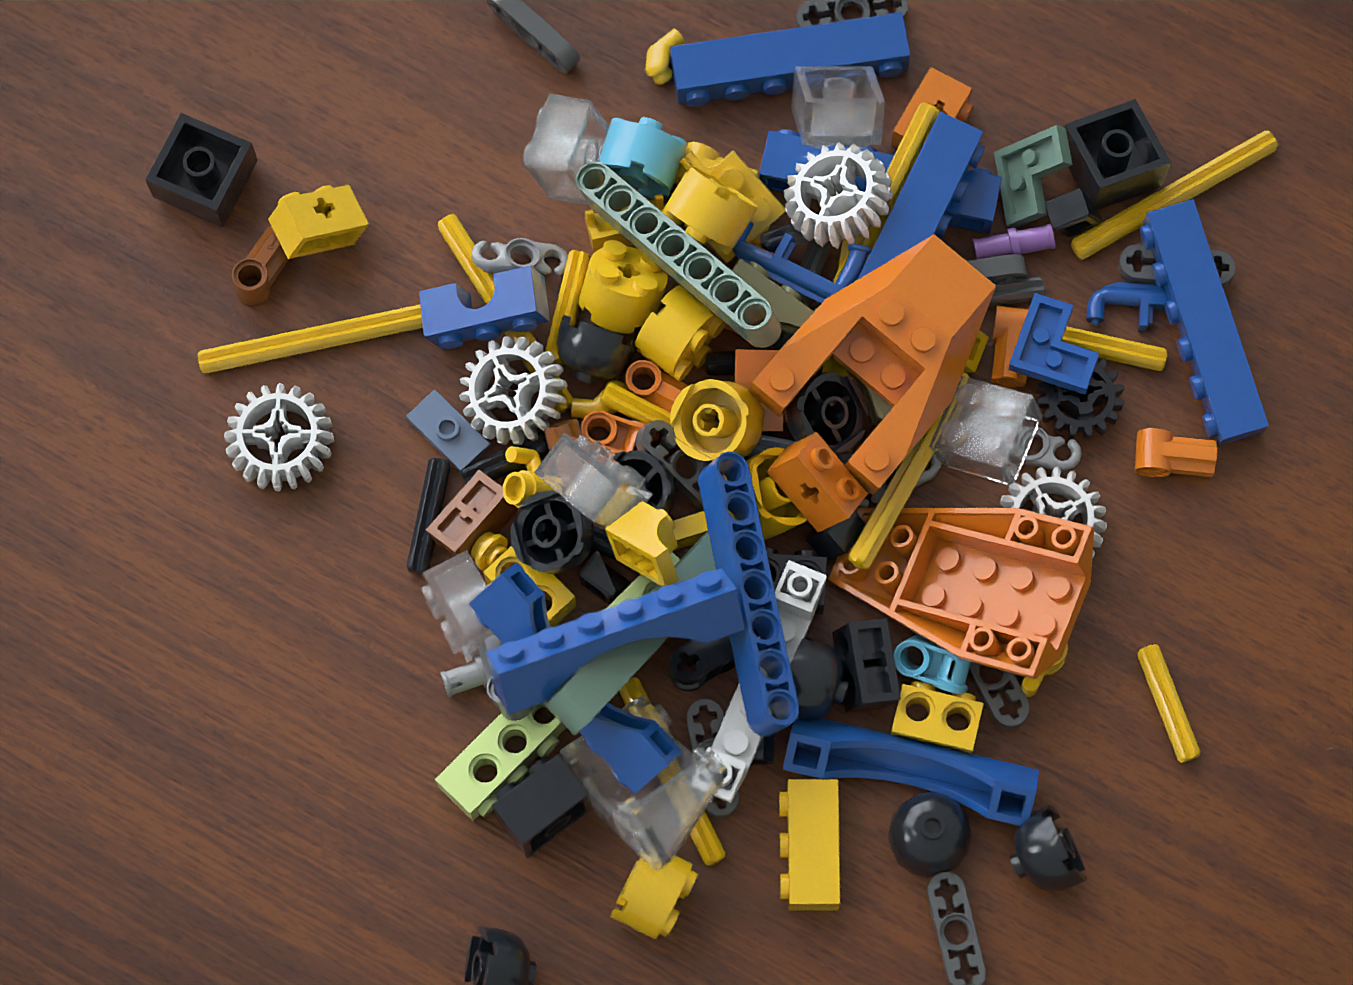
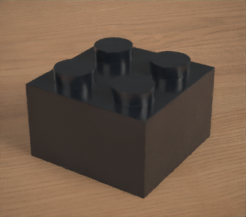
(1116, 155)
(201, 169)
(541, 804)

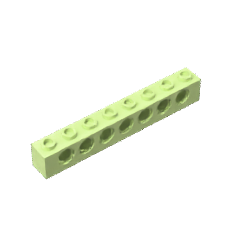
(459, 778)

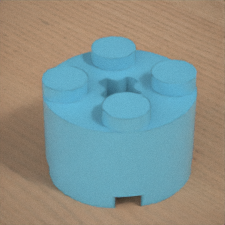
(643, 155)

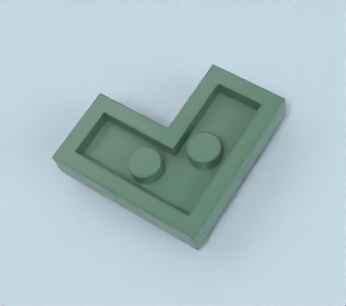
(1021, 172)

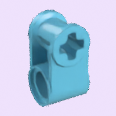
(938, 668)

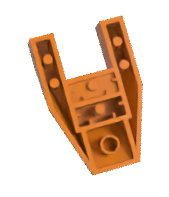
(899, 334)

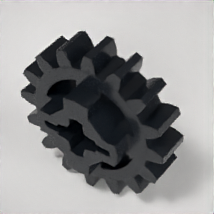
(1082, 412)

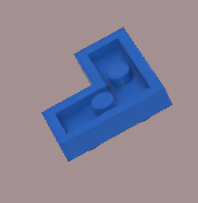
(1043, 353)

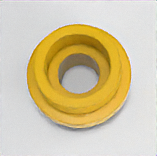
(488, 549)

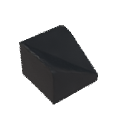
(1072, 213)
(838, 538)
(602, 579)

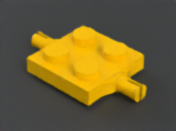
(735, 173)

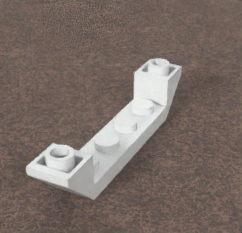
(735, 741)

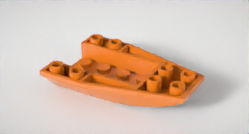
(979, 582)

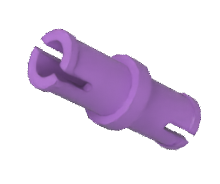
(1015, 242)

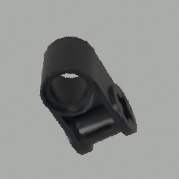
(710, 661)

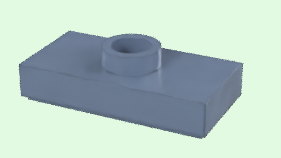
(448, 431)

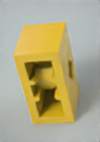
(318, 221)

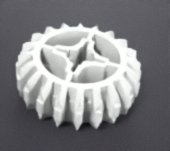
(843, 207)
(497, 363)
(294, 437)
(1078, 500)

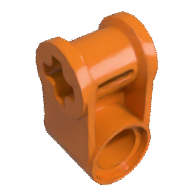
(621, 431)

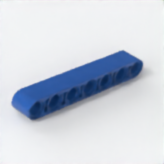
(754, 575)

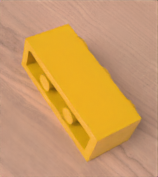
(811, 844)

